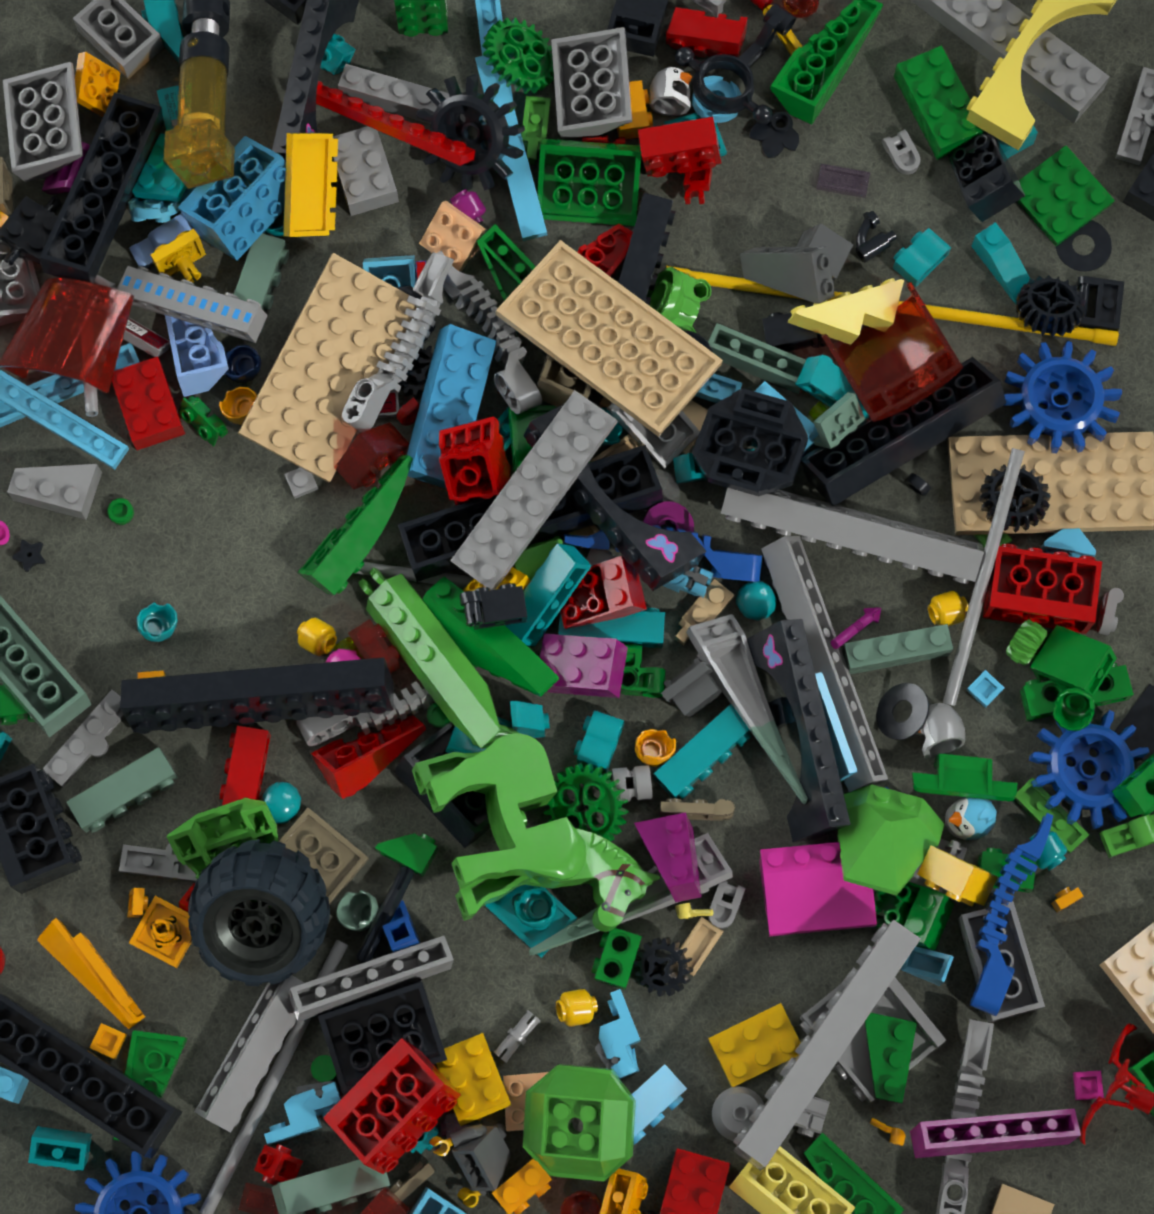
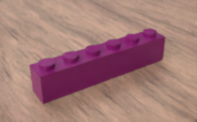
(994, 1133)

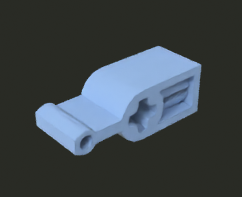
(161, 235)

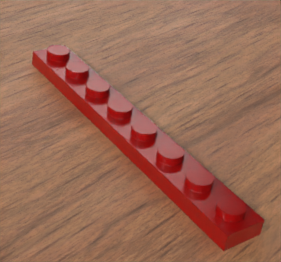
(393, 125)

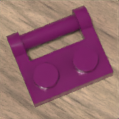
(64, 178)

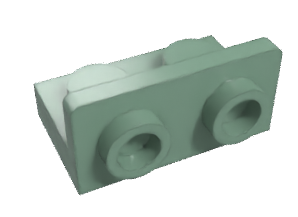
(838, 421)

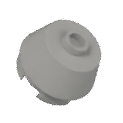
(733, 1110)

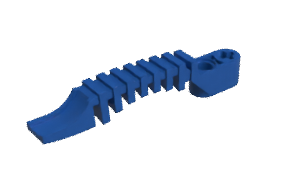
(724, 563)
(996, 974)

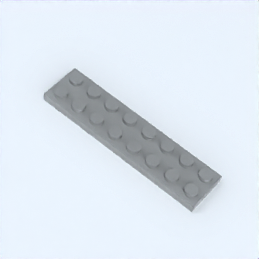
(534, 490)

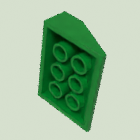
(589, 181)

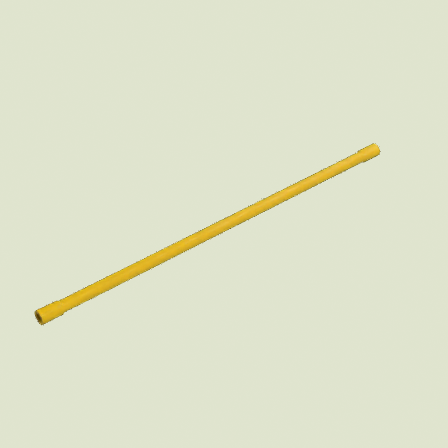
(1095, 335)

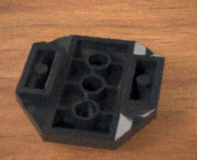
(757, 422)

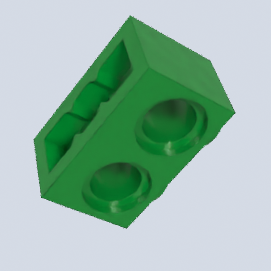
(623, 960)

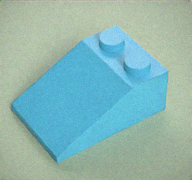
(396, 270)

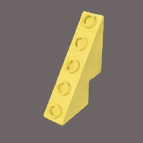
(846, 314)

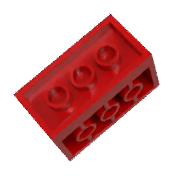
(1043, 588)
(392, 1107)

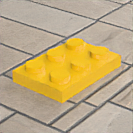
(755, 1045)
(475, 1077)

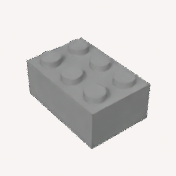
(119, 34)
(364, 171)

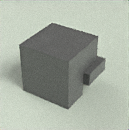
(824, 237)
(692, 688)

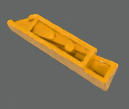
(91, 971)

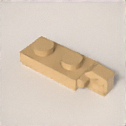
(705, 608)

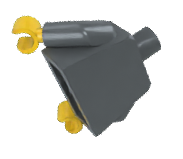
(481, 1157)

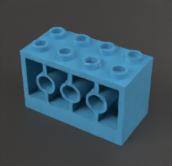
(242, 207)

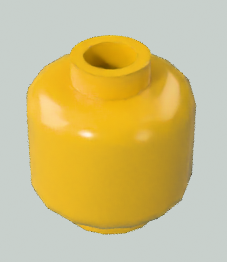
(947, 608)
(316, 636)
(576, 1007)

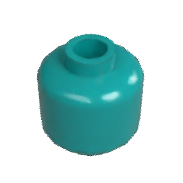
(1053, 852)

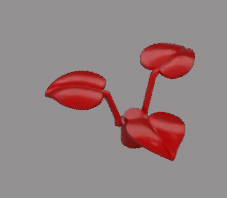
(1136, 1095)

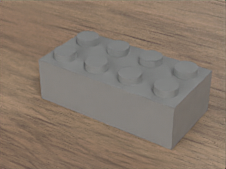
(1023, 992)

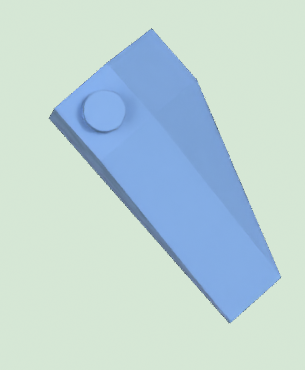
(196, 356)

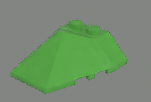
(218, 829)
(886, 837)

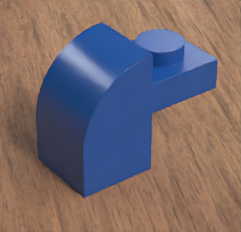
(401, 931)

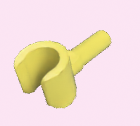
(685, 911)

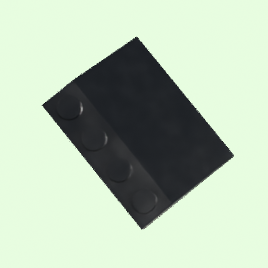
(465, 814)
(370, 1027)

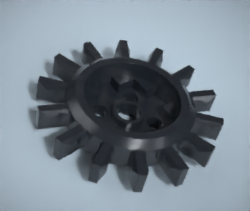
(496, 131)

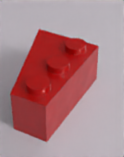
(706, 34)

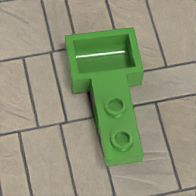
(1128, 836)

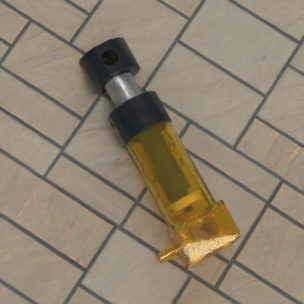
(198, 143)

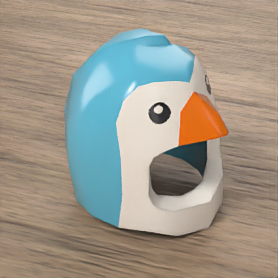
(972, 816)

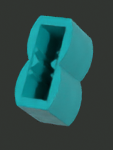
(921, 257)
(599, 741)

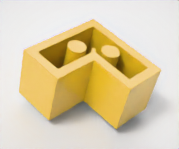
(960, 879)

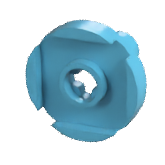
(720, 88)
(152, 209)

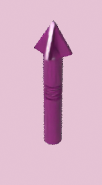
(870, 615)

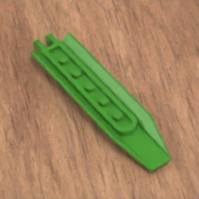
(432, 656)

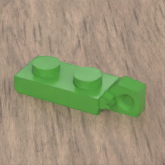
(536, 125)

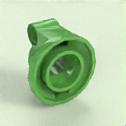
(676, 297)

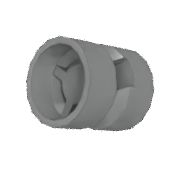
(641, 782)

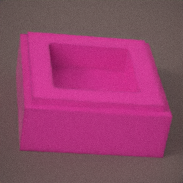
(1088, 1085)

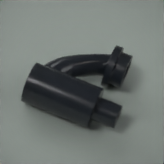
(870, 248)

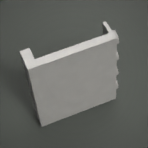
(855, 1060)

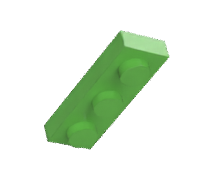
(1033, 802)

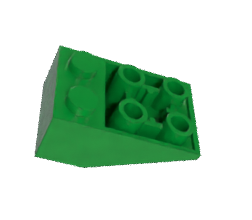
(916, 909)

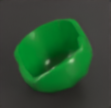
(1074, 709)

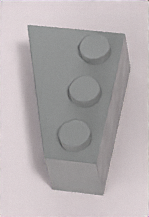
(57, 488)

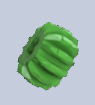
(1026, 642)

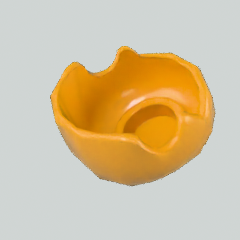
(237, 404)
(654, 747)

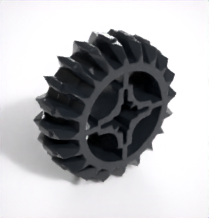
(1066, 307)
(1034, 493)

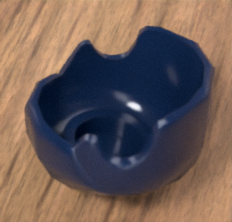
(247, 359)

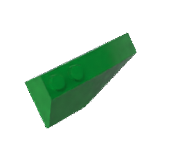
(821, 63)
(347, 547)
(489, 648)

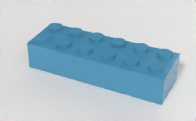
(449, 396)

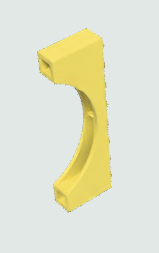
(1001, 104)

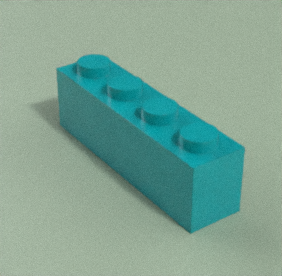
(550, 591)
(639, 628)
(702, 753)

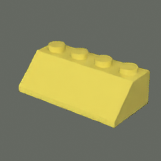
(787, 1188)

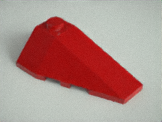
(608, 250)
(356, 763)

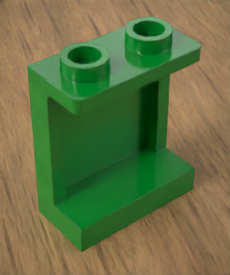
(1073, 660)

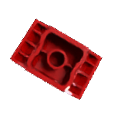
(473, 460)

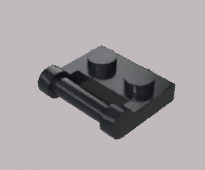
(1107, 302)

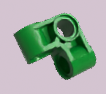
(648, 680)

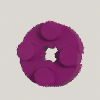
(669, 511)

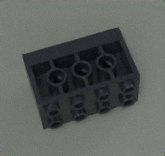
(22, 846)

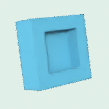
(985, 689)

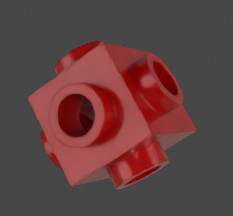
(277, 1164)

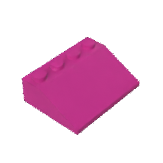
(808, 891)

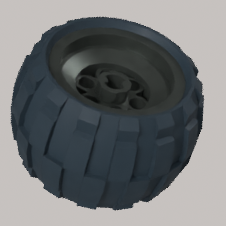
(249, 938)

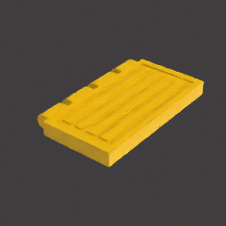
(309, 184)

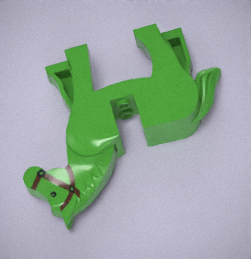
(552, 855)

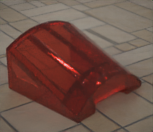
(71, 332)
(897, 365)

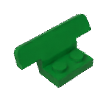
(964, 778)

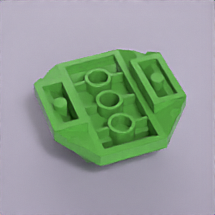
(607, 1119)

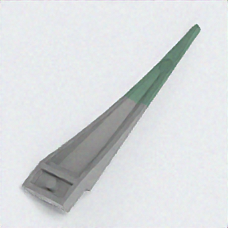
(728, 654)
(711, 869)

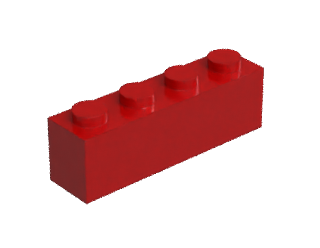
(246, 764)

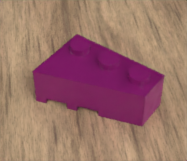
(674, 853)

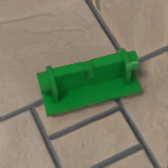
(194, 412)

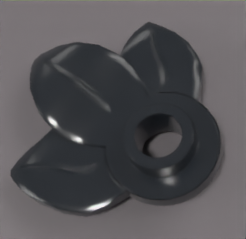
(776, 138)

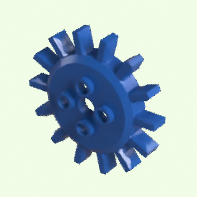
(1072, 379)
(1112, 758)
(136, 1188)

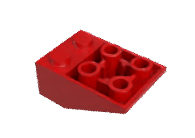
(604, 594)

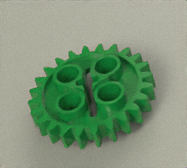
(519, 55)
(607, 804)

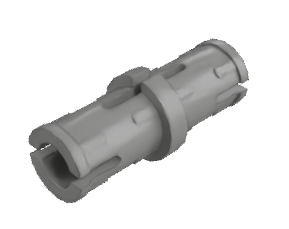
(516, 1036)

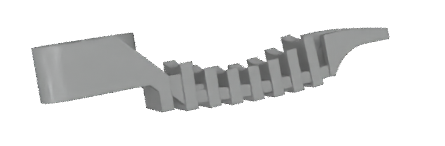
(513, 381)
(371, 393)
(318, 729)
(970, 1076)

